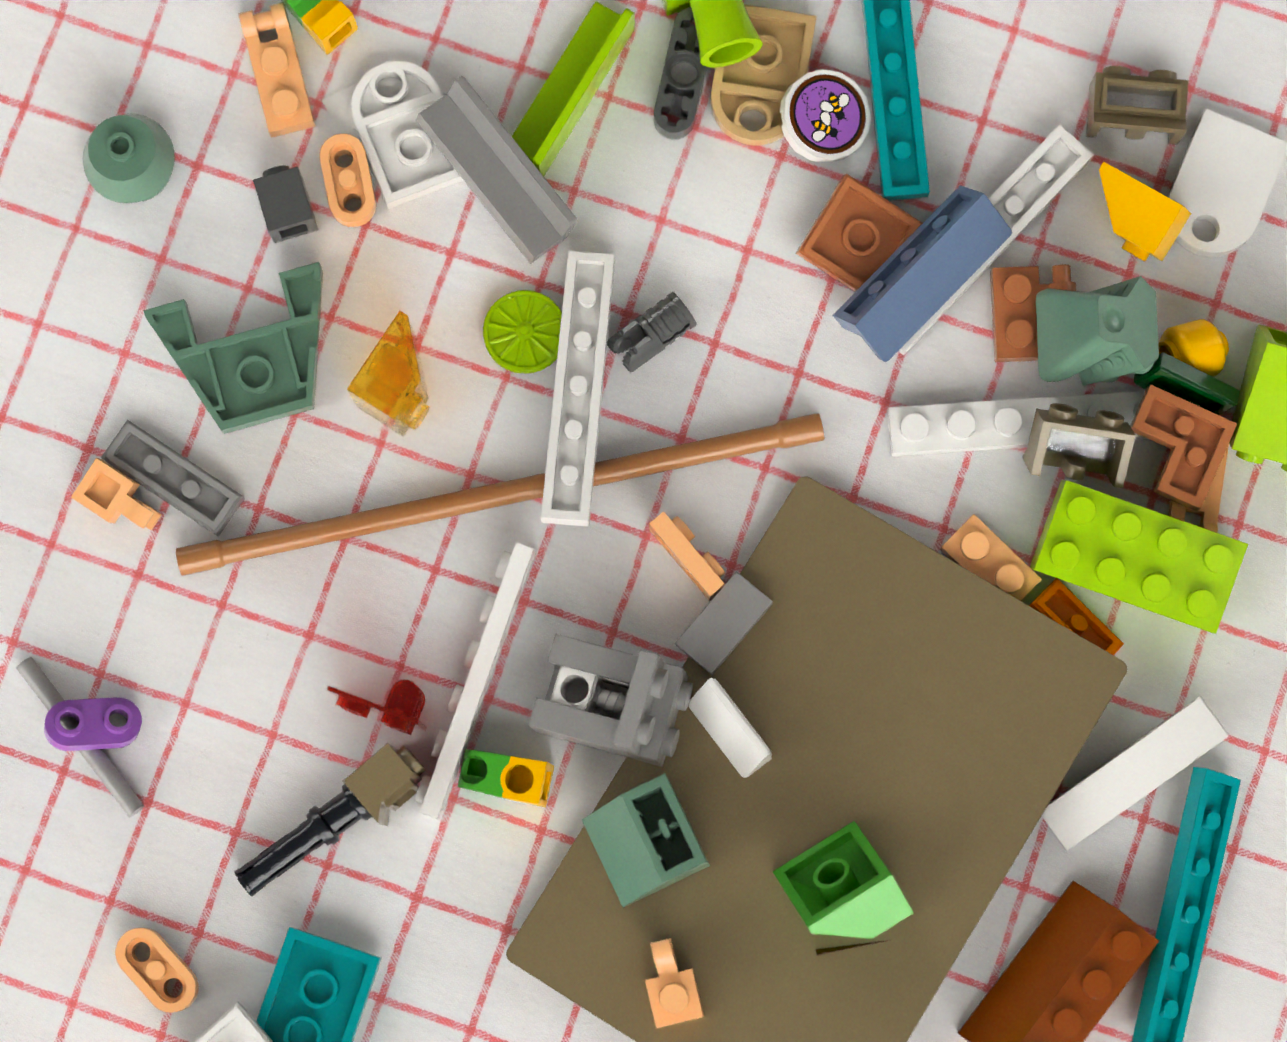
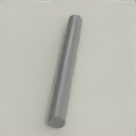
(95, 758)

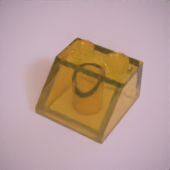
(393, 380)

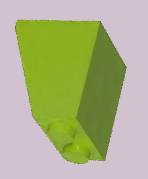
(1263, 401)

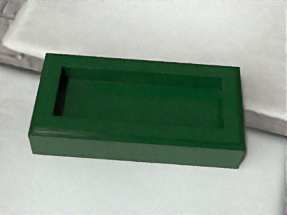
(1189, 384)

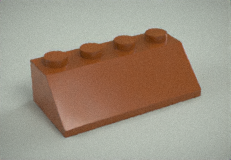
(1063, 974)

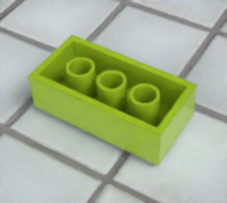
(1138, 556)

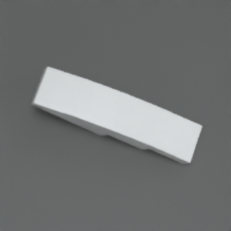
(1134, 773)

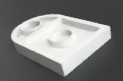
(396, 145)
(1226, 181)

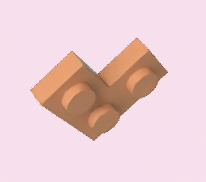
(1195, 440)

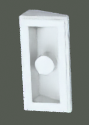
(729, 728)

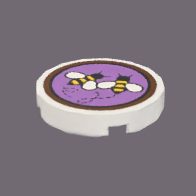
(825, 116)

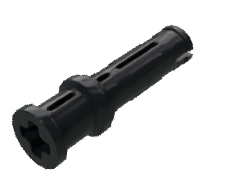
(321, 827)

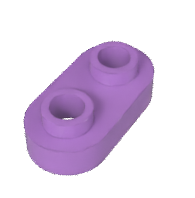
(93, 727)

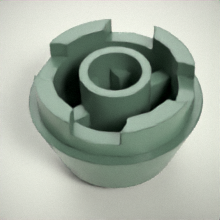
(128, 158)

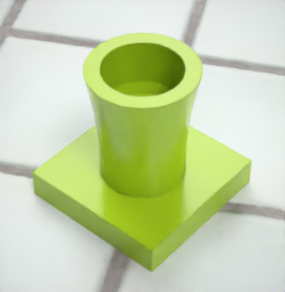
(722, 30)

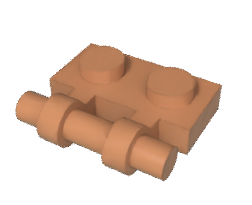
(1015, 309)

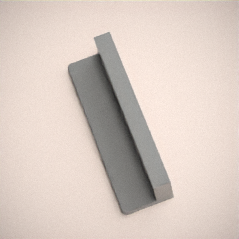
(497, 170)

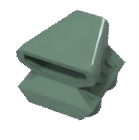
(1097, 332)

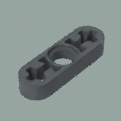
(665, 101)

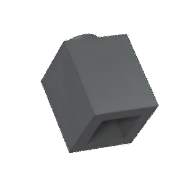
(285, 203)

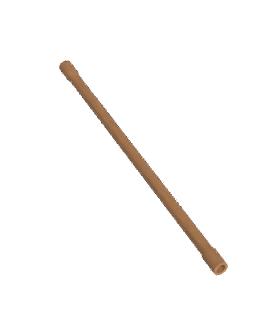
(219, 553)

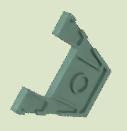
(254, 372)

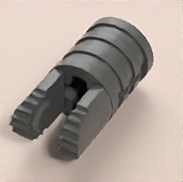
(657, 329)

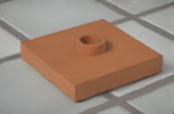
(855, 233)

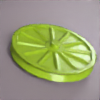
(523, 331)

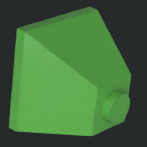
(843, 887)

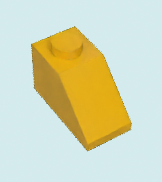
(1141, 214)

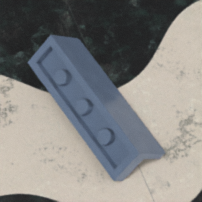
(924, 272)

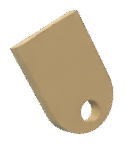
(764, 77)

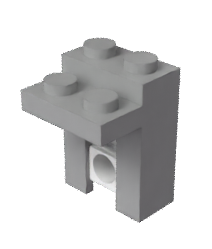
(647, 711)

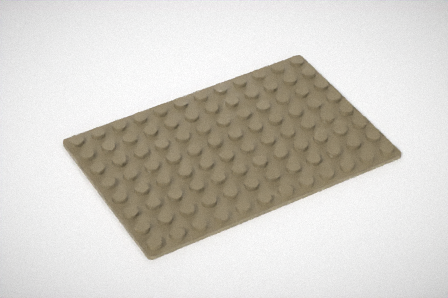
(887, 703)

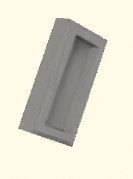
(724, 623)

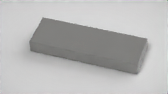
(173, 478)

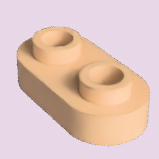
(349, 181)
(157, 970)

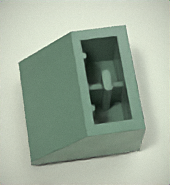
(645, 840)

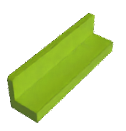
(573, 84)

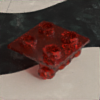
(400, 710)

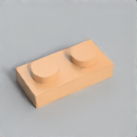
(676, 539)
(990, 558)

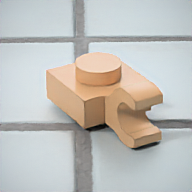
(111, 493)
(674, 993)

